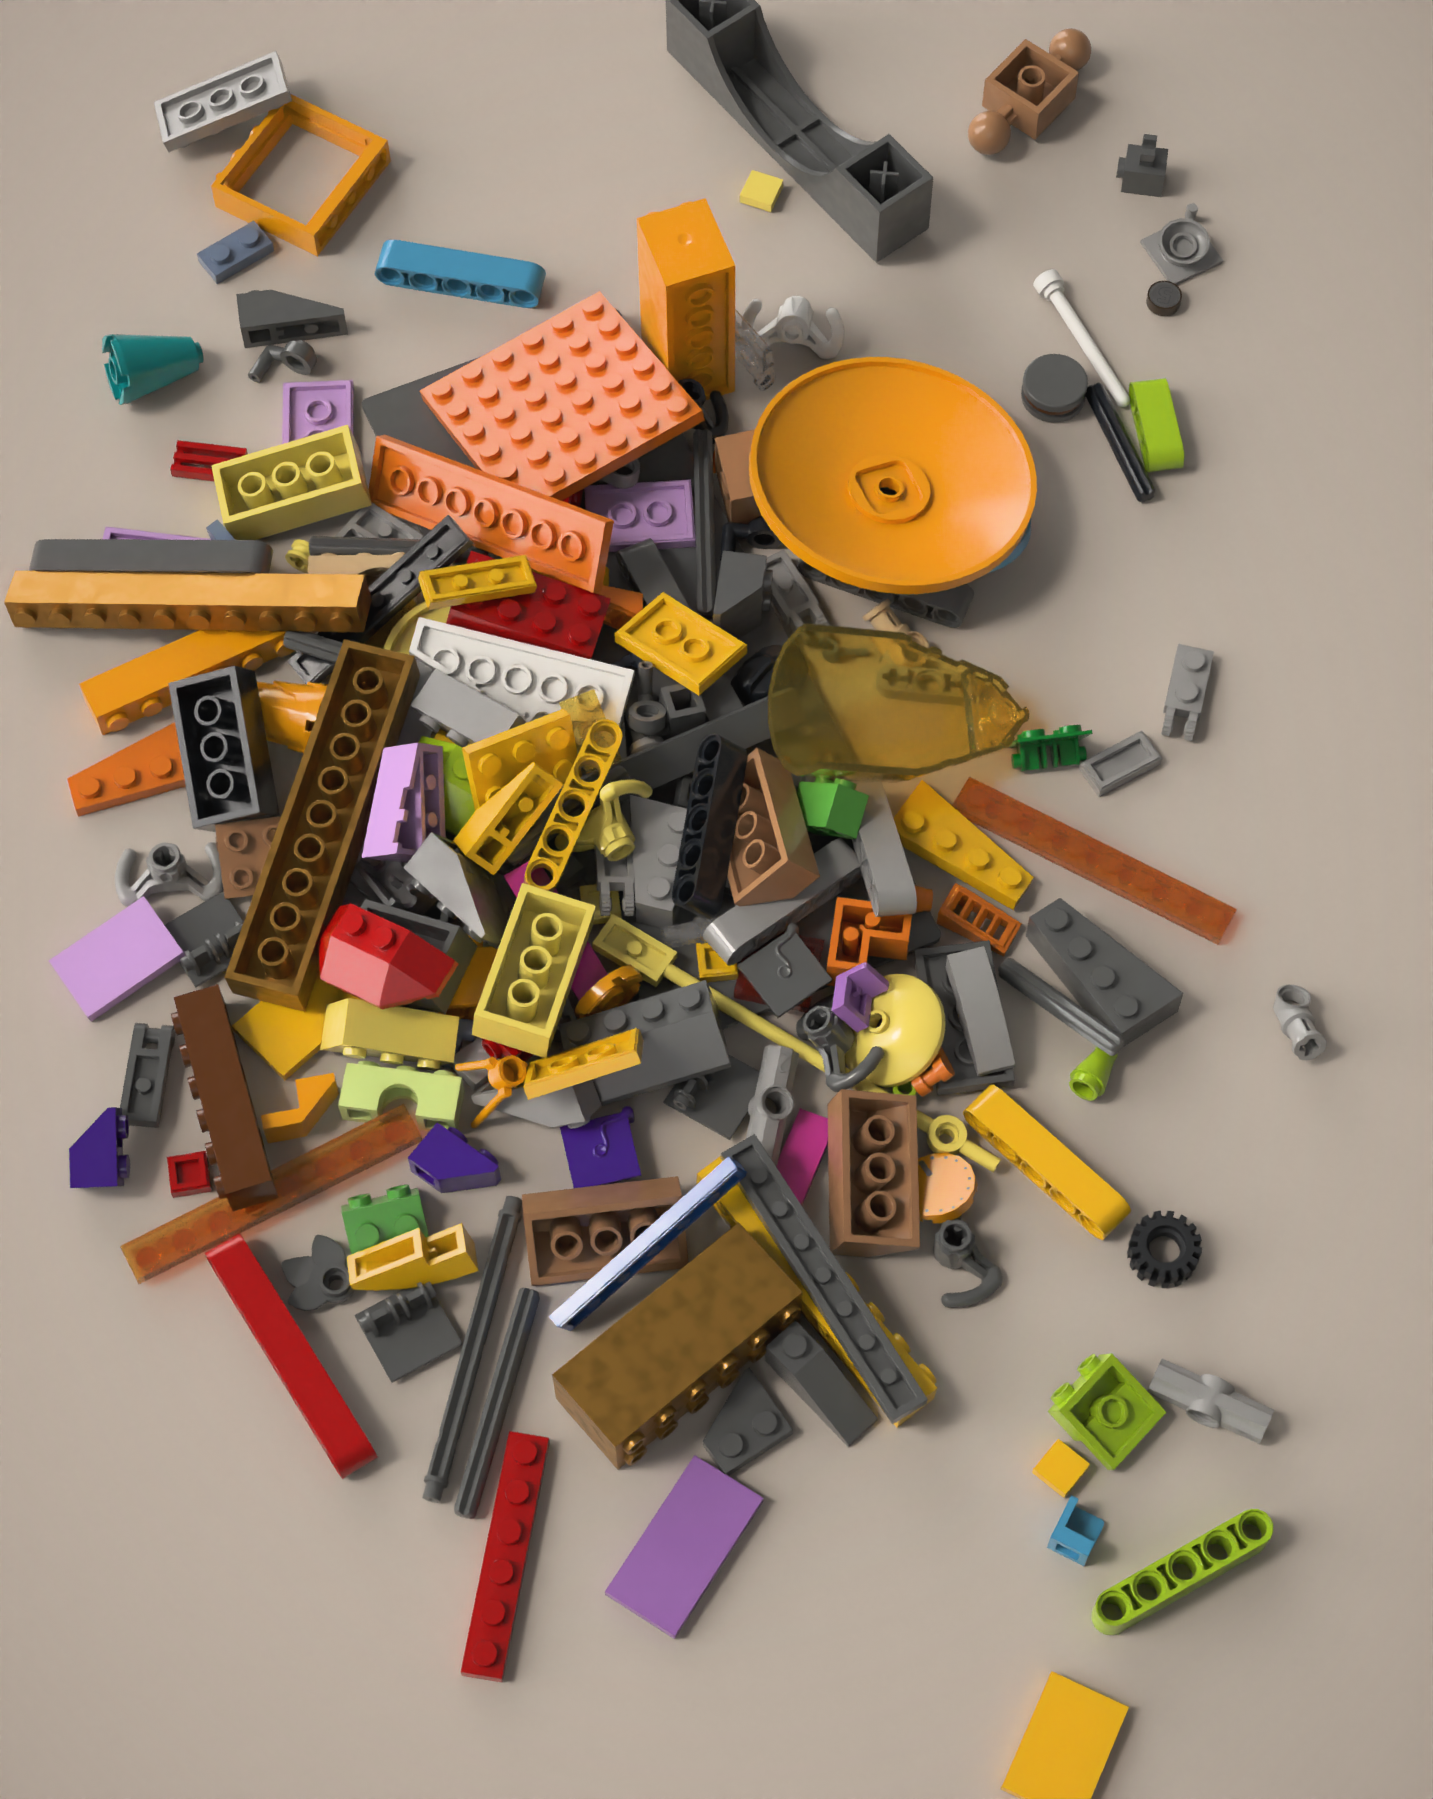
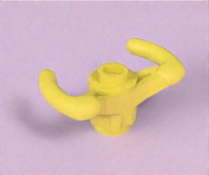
(607, 824)

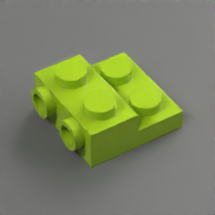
(1105, 1409)

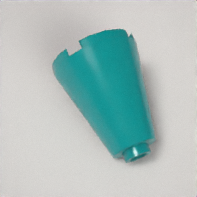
(147, 363)

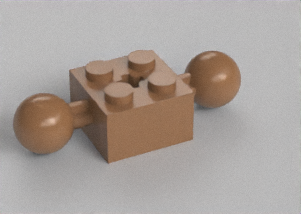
(1029, 90)

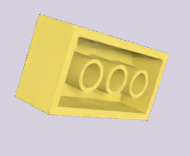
(291, 484)
(533, 970)

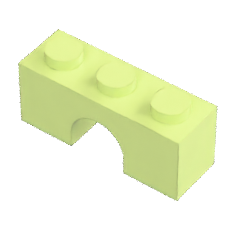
(370, 1088)

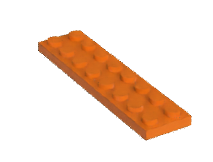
(492, 512)

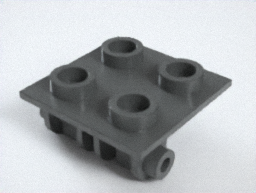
(207, 937)
(717, 1098)
(408, 1330)

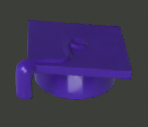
(602, 1150)

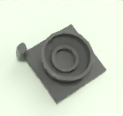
(785, 972)

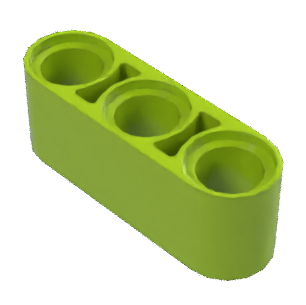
(1156, 425)

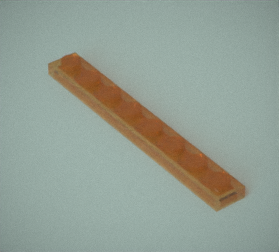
(1094, 861)
(294, 1183)

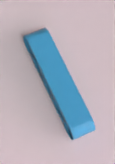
(460, 273)

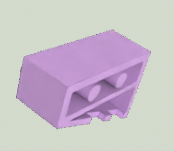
(406, 802)

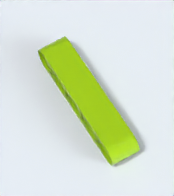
(1199, 1561)

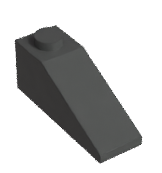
(278, 317)
(819, 1383)

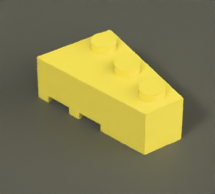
(390, 1033)

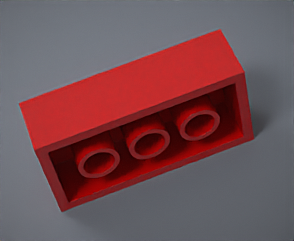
(551, 618)

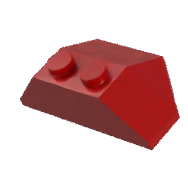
(380, 960)

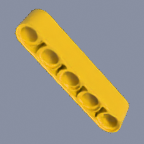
(579, 790)
(1047, 1162)

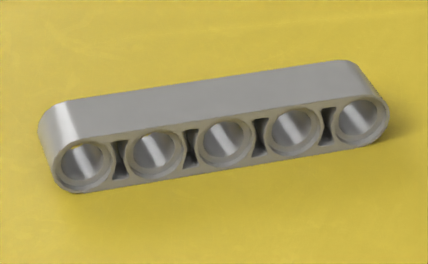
(882, 856)
(752, 926)

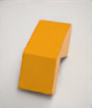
(314, 1099)

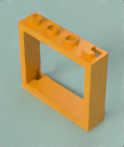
(314, 236)

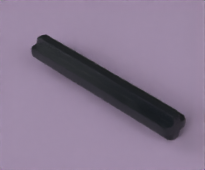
(1120, 442)

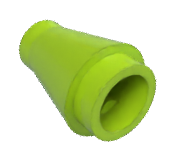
(1092, 1075)

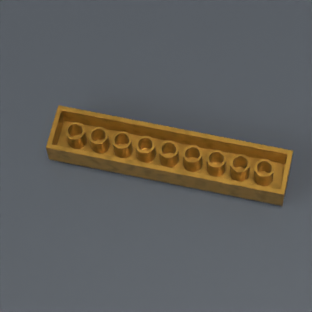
(322, 825)

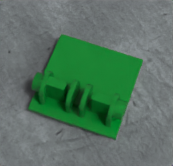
(1066, 739)

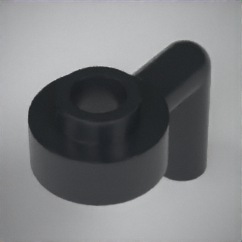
(756, 532)

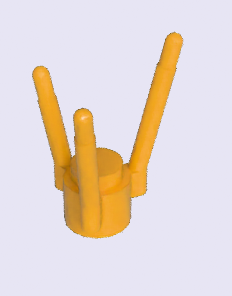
(502, 1075)

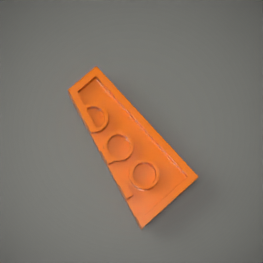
(130, 774)

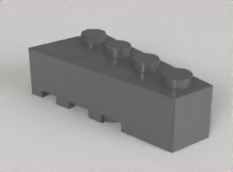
(1102, 972)

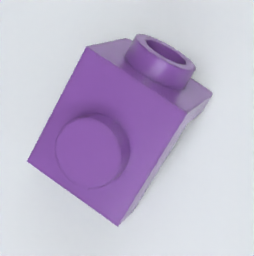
(854, 995)

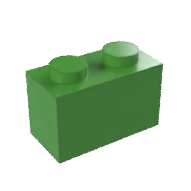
(832, 807)

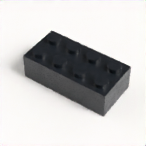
(223, 748)

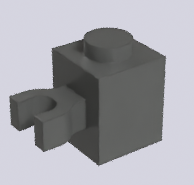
(1143, 168)

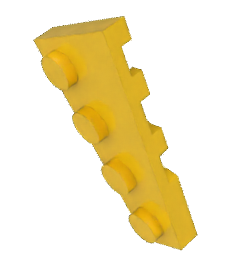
(954, 844)

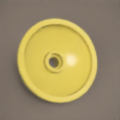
(908, 1033)

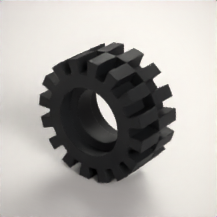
(1169, 1227)

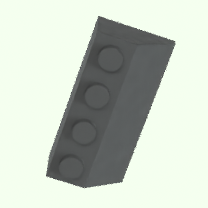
(679, 1036)

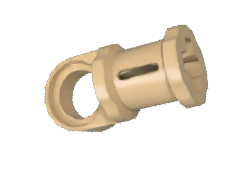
(884, 619)

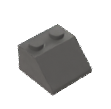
(742, 592)

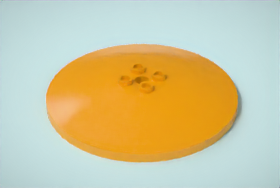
(902, 426)

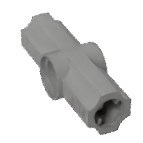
(775, 1083)
(1210, 1401)

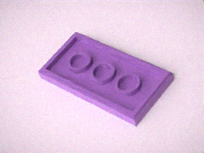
(684, 1546)

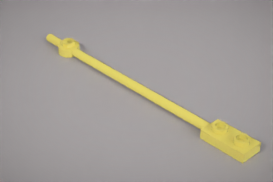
(655, 960)

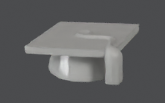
(1182, 248)

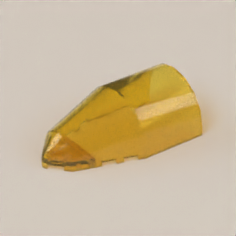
(882, 706)

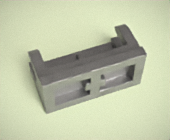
(394, 886)

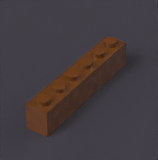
(225, 1099)

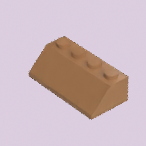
(770, 842)
(873, 1173)
(584, 1228)

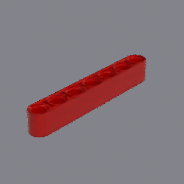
(291, 1356)

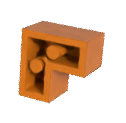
(862, 934)

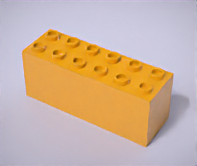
(688, 295)

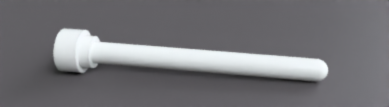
(1050, 286)

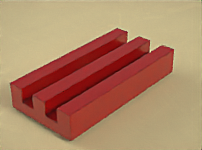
(201, 454)

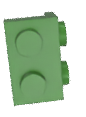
(383, 1217)

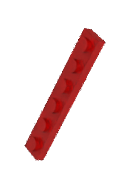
(505, 1557)

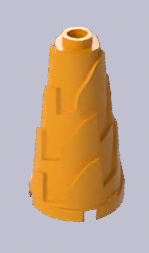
(290, 711)

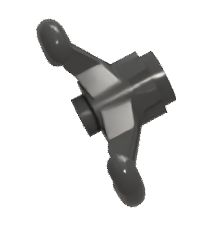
(832, 1040)
(953, 1249)

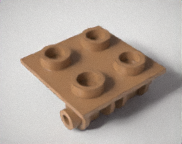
(243, 853)

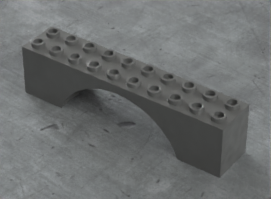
(863, 185)

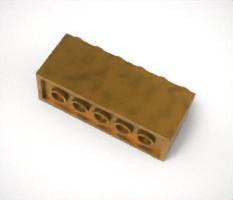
(678, 1346)

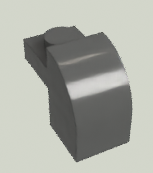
(683, 712)

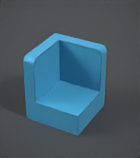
(1075, 1533)

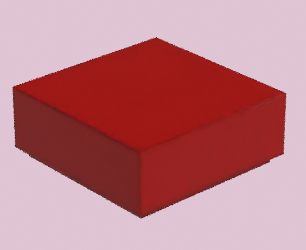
(189, 1174)

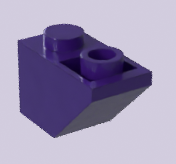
(98, 1153)
(451, 1164)

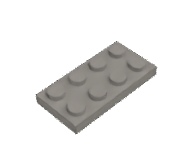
(222, 101)

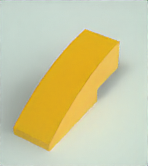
(413, 1259)

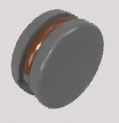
(1054, 388)

